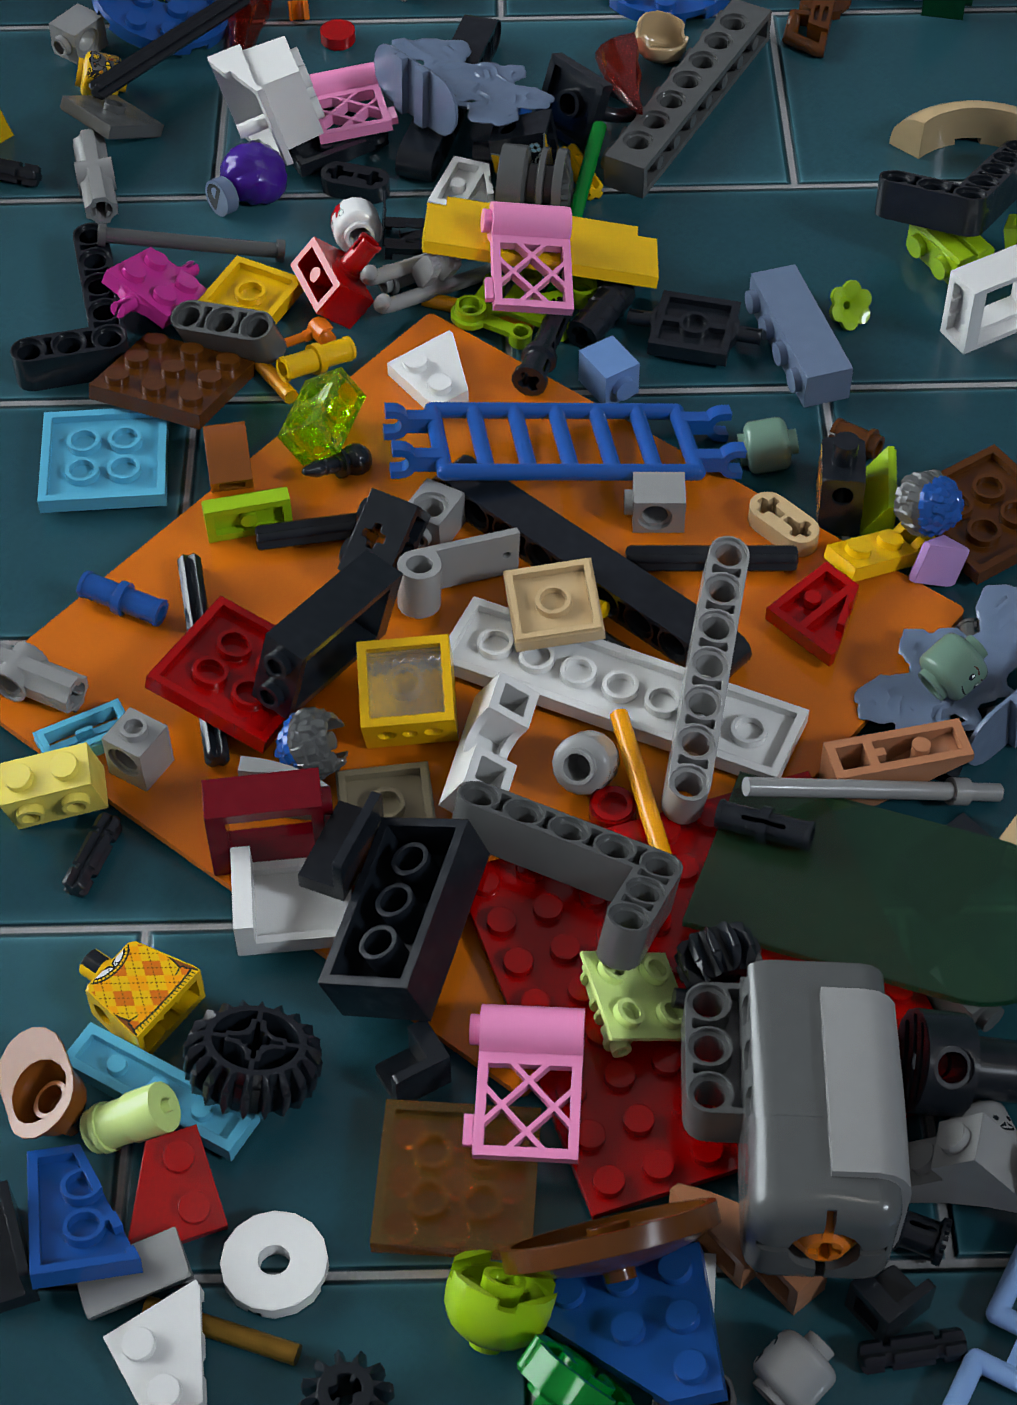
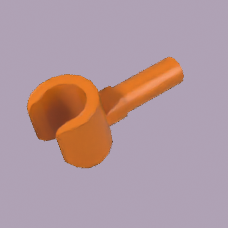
(298, 10)
(317, 329)

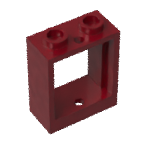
(264, 798)

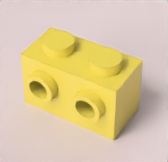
(52, 786)

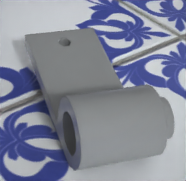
(452, 564)

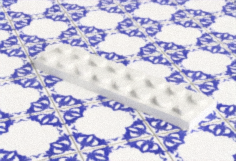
(600, 677)

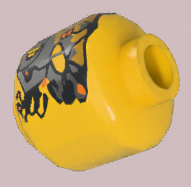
(91, 67)

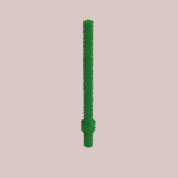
(586, 174)

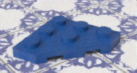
(648, 1328)

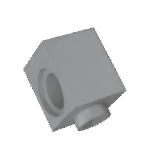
(78, 33)
(656, 502)
(446, 511)
(138, 749)

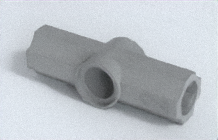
(95, 176)
(30, 674)

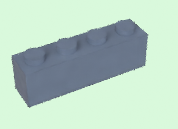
(799, 336)

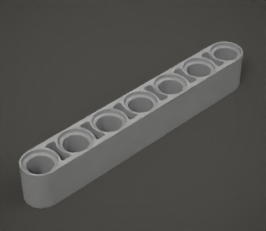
(723, 582)

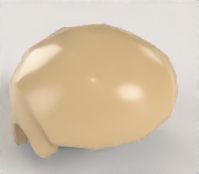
(661, 37)

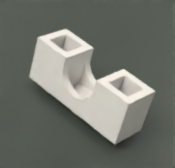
(493, 726)

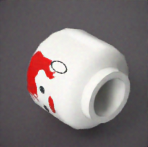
(352, 218)

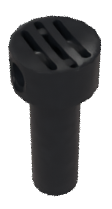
(951, 1065)

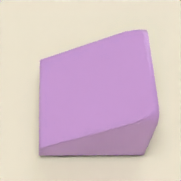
(939, 562)

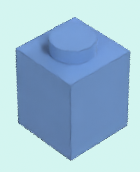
(608, 371)

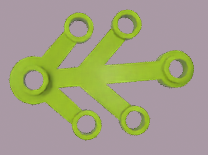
(473, 313)

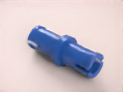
(122, 598)

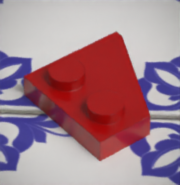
(816, 611)
(176, 1189)

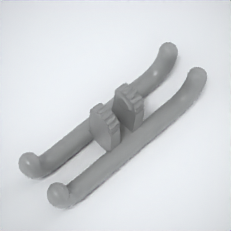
(432, 275)

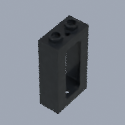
(322, 633)

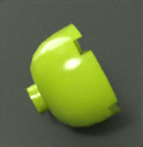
(495, 1308)

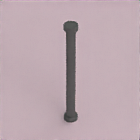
(190, 242)

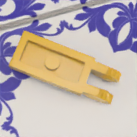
(875, 553)

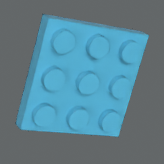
(102, 460)

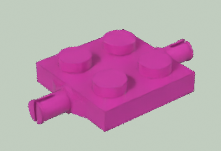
(152, 285)

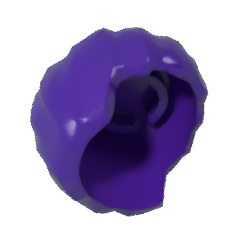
(255, 172)

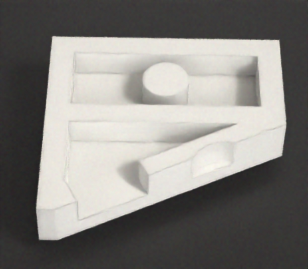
(464, 180)
(431, 372)
(164, 1350)

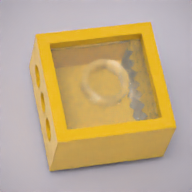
(407, 691)

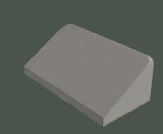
(163, 1268)

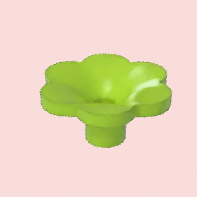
(850, 305)

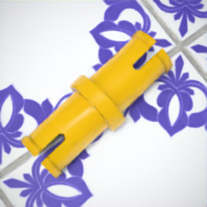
(316, 358)

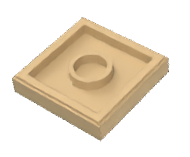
(553, 604)

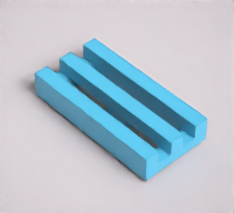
(82, 727)

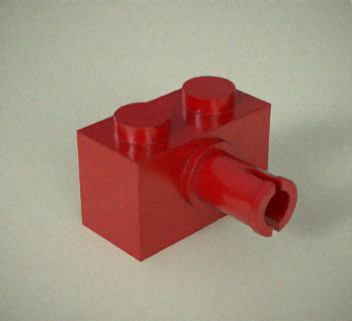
(334, 280)

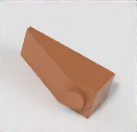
(898, 754)

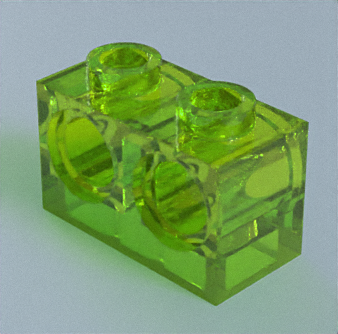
(322, 416)

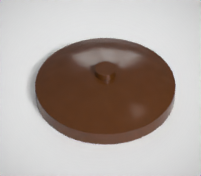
(611, 1243)

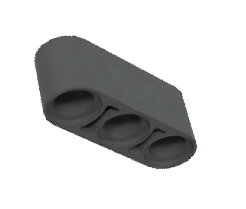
(230, 329)

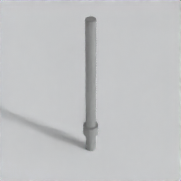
(954, 791)

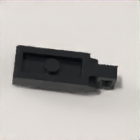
(312, 156)

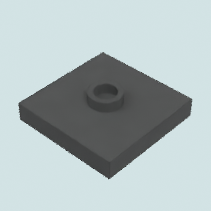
(111, 117)

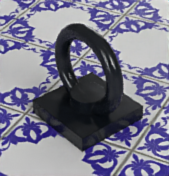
(579, 100)

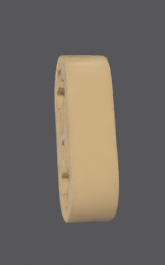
(783, 524)

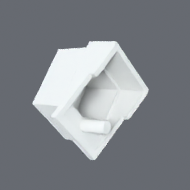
(269, 94)

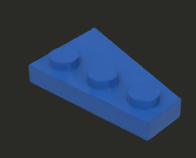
(72, 1223)

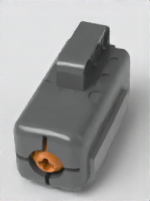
(816, 1107)

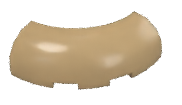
(943, 123)

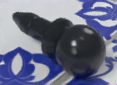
(352, 460)

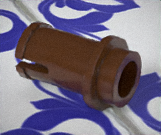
(873, 440)

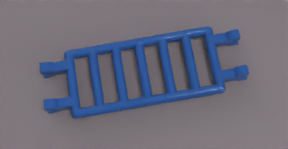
(438, 457)

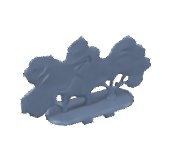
(446, 82)
(909, 703)

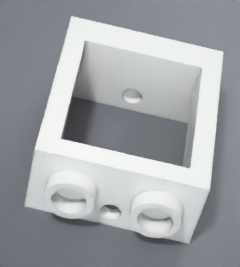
(965, 317)

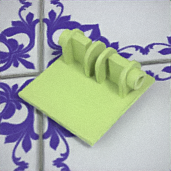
(632, 1002)

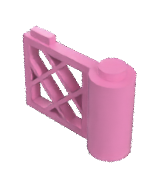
(345, 90)
(525, 230)
(521, 1040)

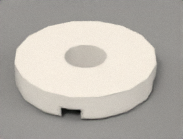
(270, 1235)

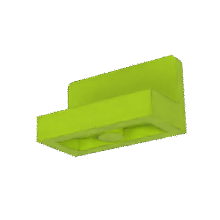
(240, 514)

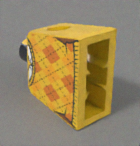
(141, 993)

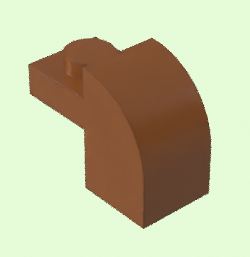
(228, 456)

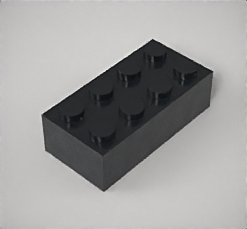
(405, 918)

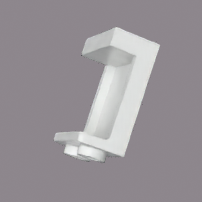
(276, 912)

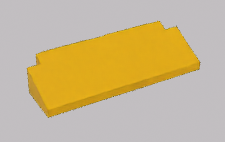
(597, 247)

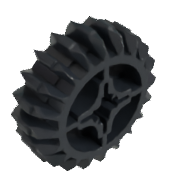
(252, 1059)

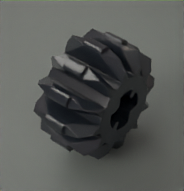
(717, 954)
(345, 1379)

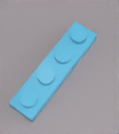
(120, 1067)

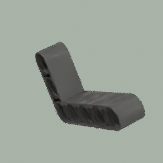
(601, 862)

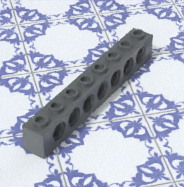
(686, 98)

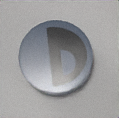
(222, 196)

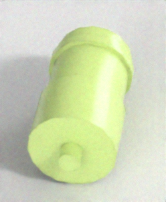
(131, 1118)

